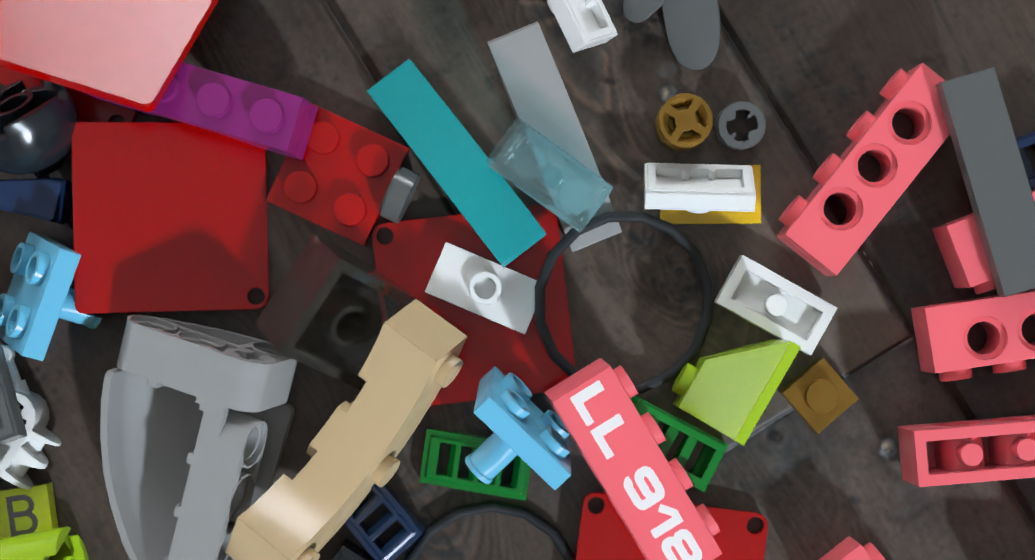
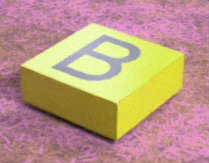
(27, 510)

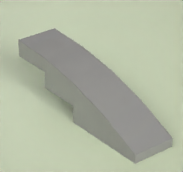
(544, 104)

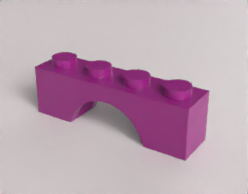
(237, 110)

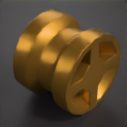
(689, 113)

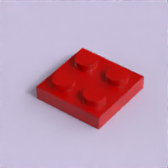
(339, 177)

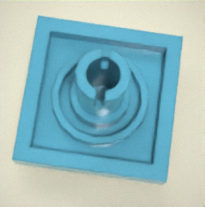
(40, 295)
(518, 430)

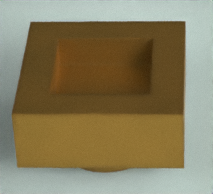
(818, 395)

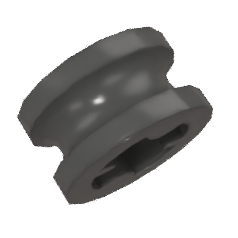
(750, 138)

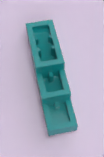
(456, 163)

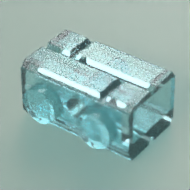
(549, 174)

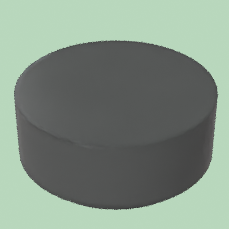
(399, 194)

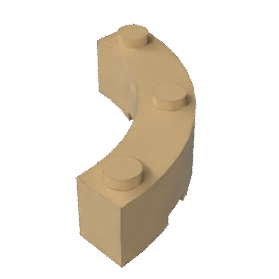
(357, 443)

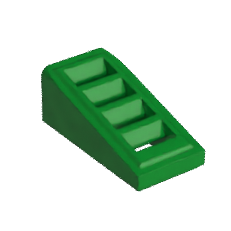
(710, 454)
(515, 490)

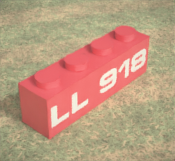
(631, 466)

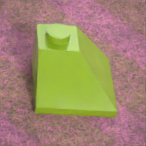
(734, 385)

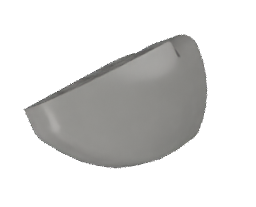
(190, 434)

